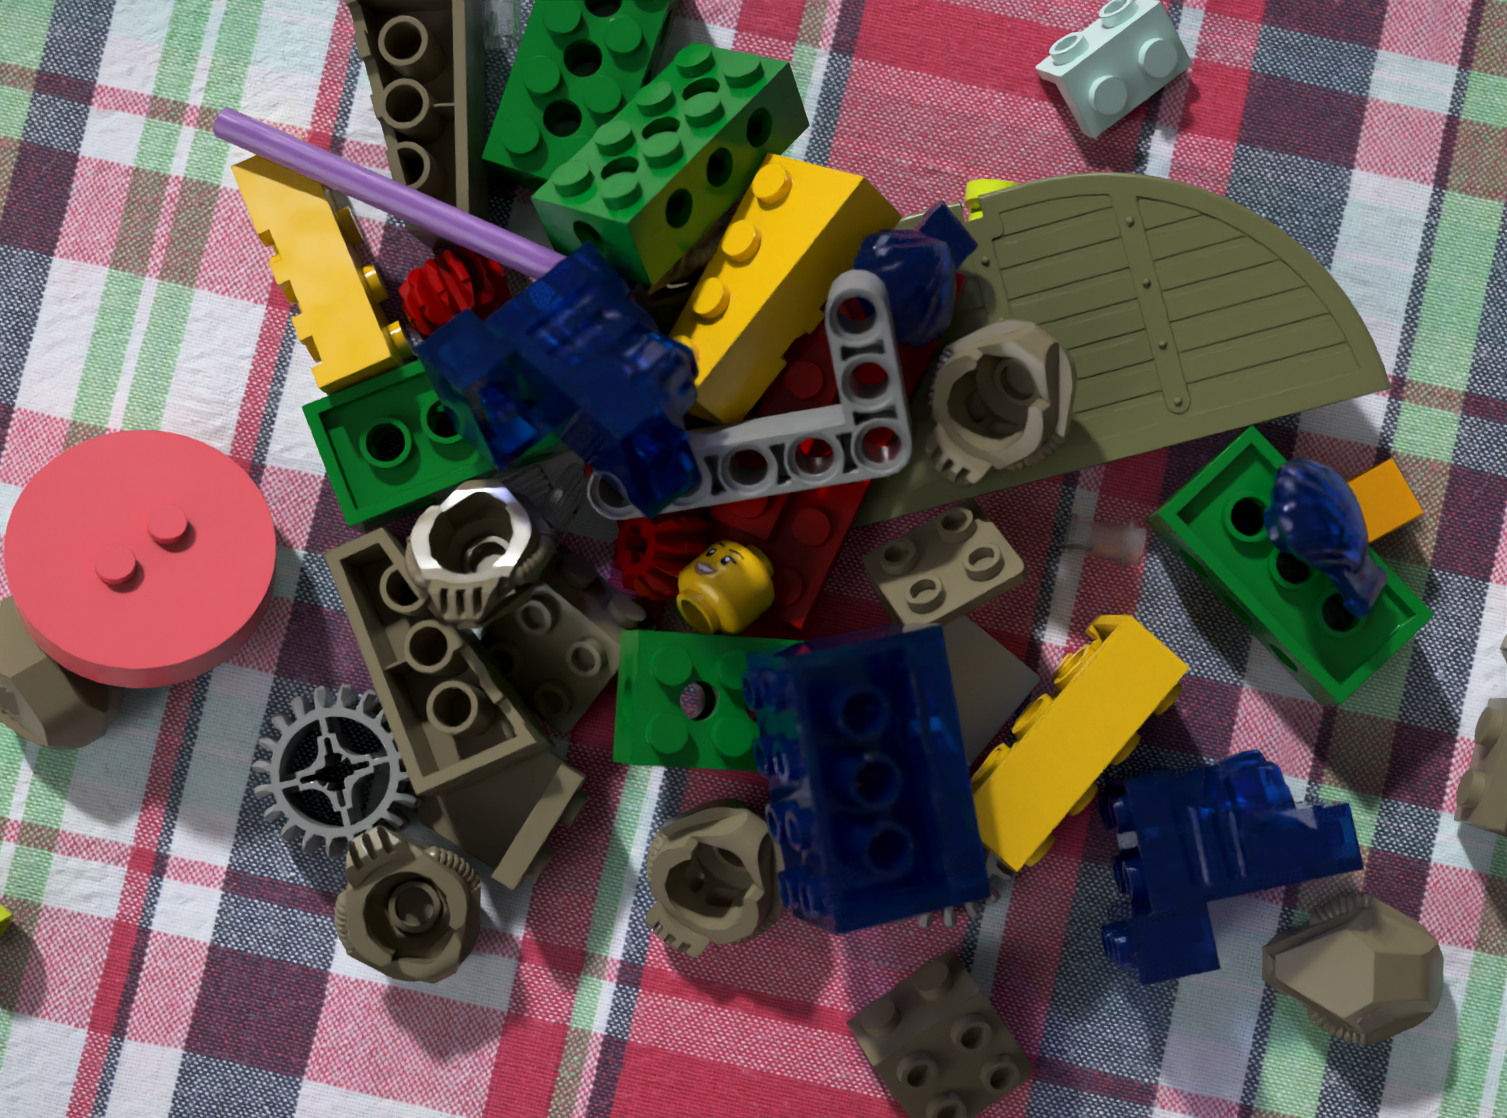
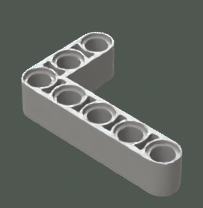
(779, 435)

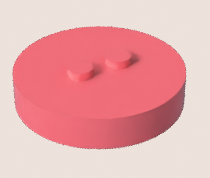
(141, 558)

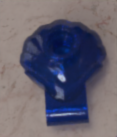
(918, 273)
(1324, 527)

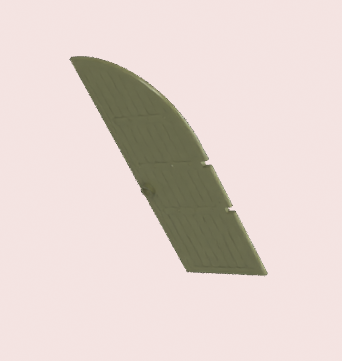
(1166, 299)

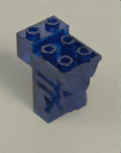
(576, 364)
(1203, 840)

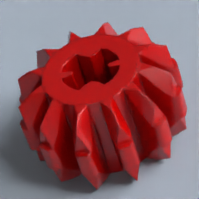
(450, 285)
(659, 550)

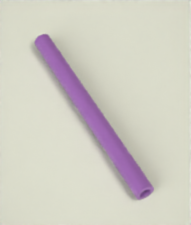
(385, 194)

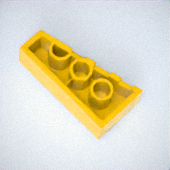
(323, 275)
(772, 276)
(1072, 737)

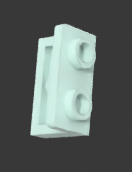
(1115, 62)

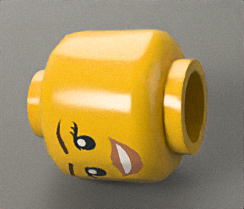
(726, 588)

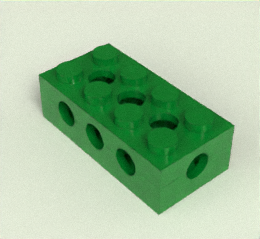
(546, 92)
(672, 160)
(358, 419)
(1246, 578)
(649, 691)

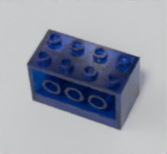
(866, 776)

